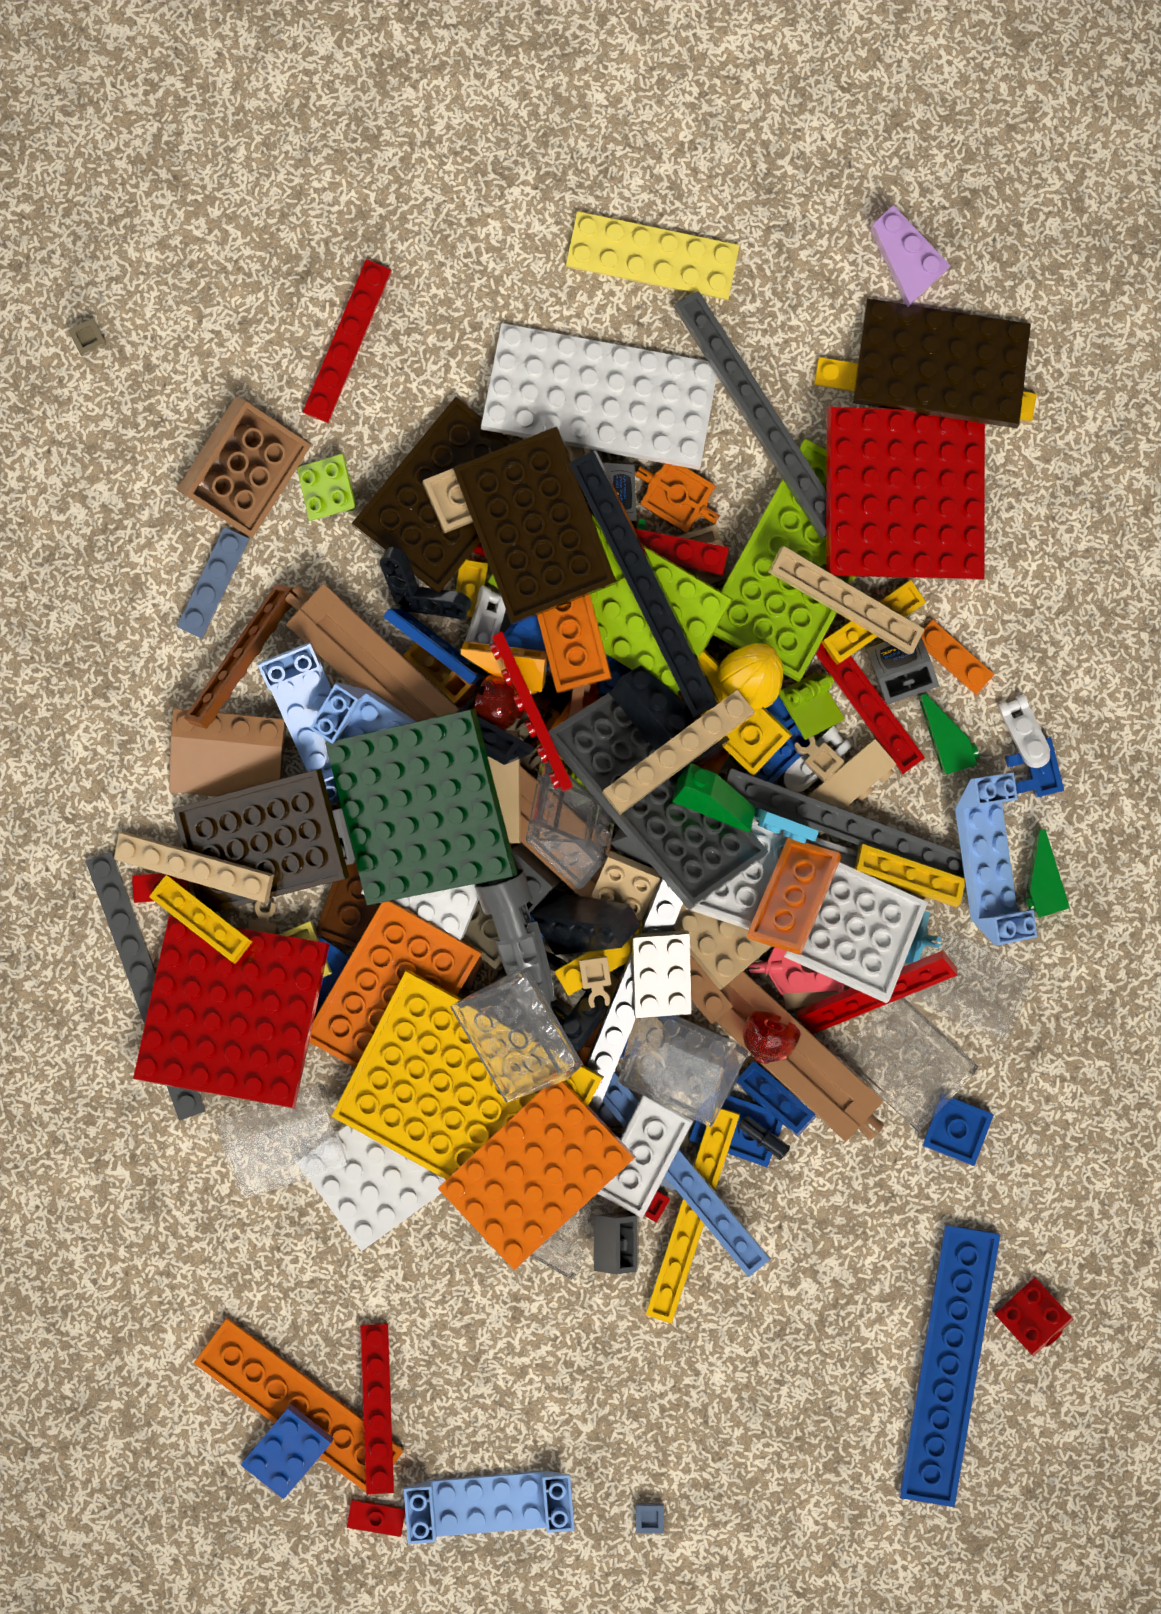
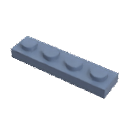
(213, 582)

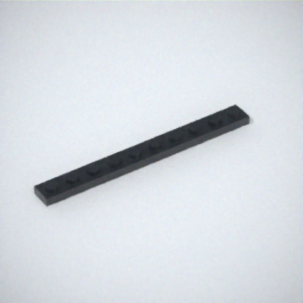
(644, 583)

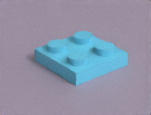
(792, 829)

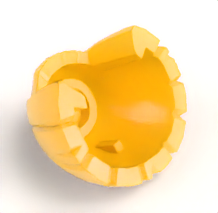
(754, 672)

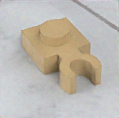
(821, 759)
(263, 922)
(595, 975)

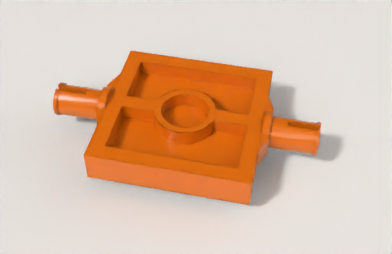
(677, 496)

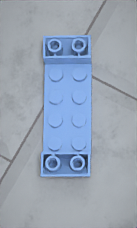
(300, 691)
(354, 712)
(988, 860)
(488, 1505)

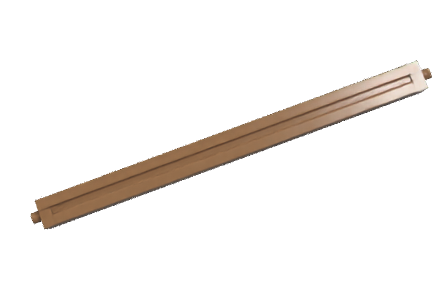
(375, 665)

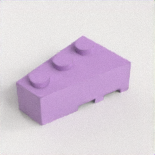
(908, 255)

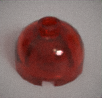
(497, 703)
(768, 1038)

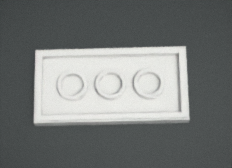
(654, 1139)

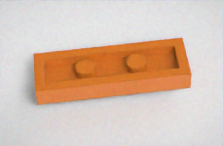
(955, 658)

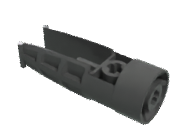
(519, 936)

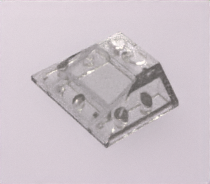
(569, 828)

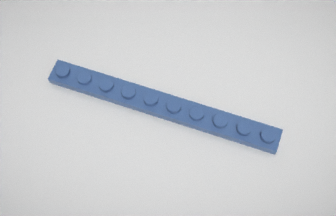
(696, 1191)

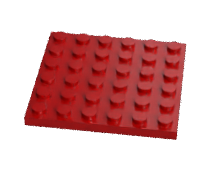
(904, 495)
(231, 1024)

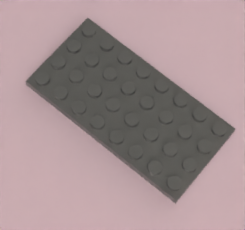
(682, 845)

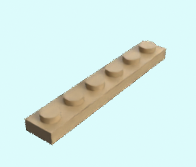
(846, 600)
(678, 752)
(194, 867)

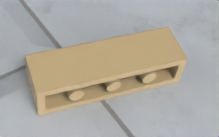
(855, 777)

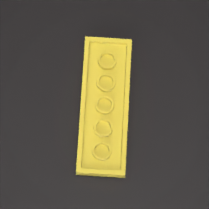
(652, 255)

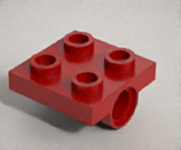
(1034, 1317)

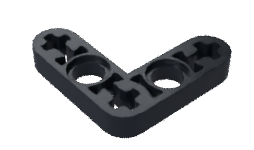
(417, 598)

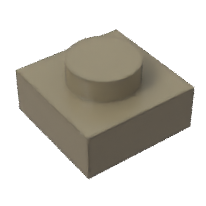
(87, 336)

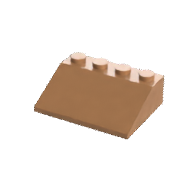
(244, 466)
(227, 755)

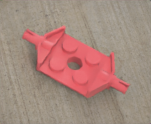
(790, 976)

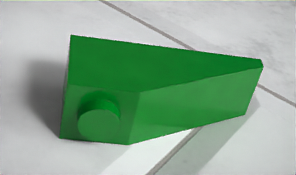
(950, 743)
(713, 797)
(1044, 884)

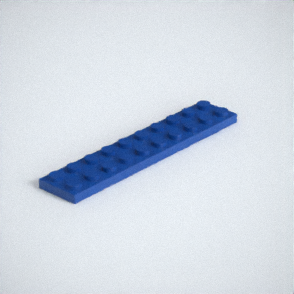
(949, 1365)

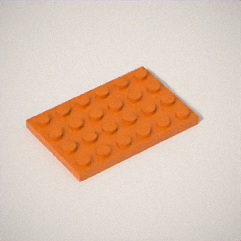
(390, 946)
(536, 1172)

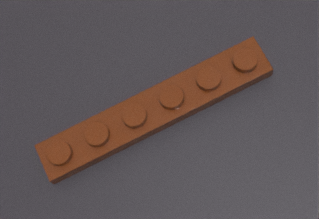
(240, 657)

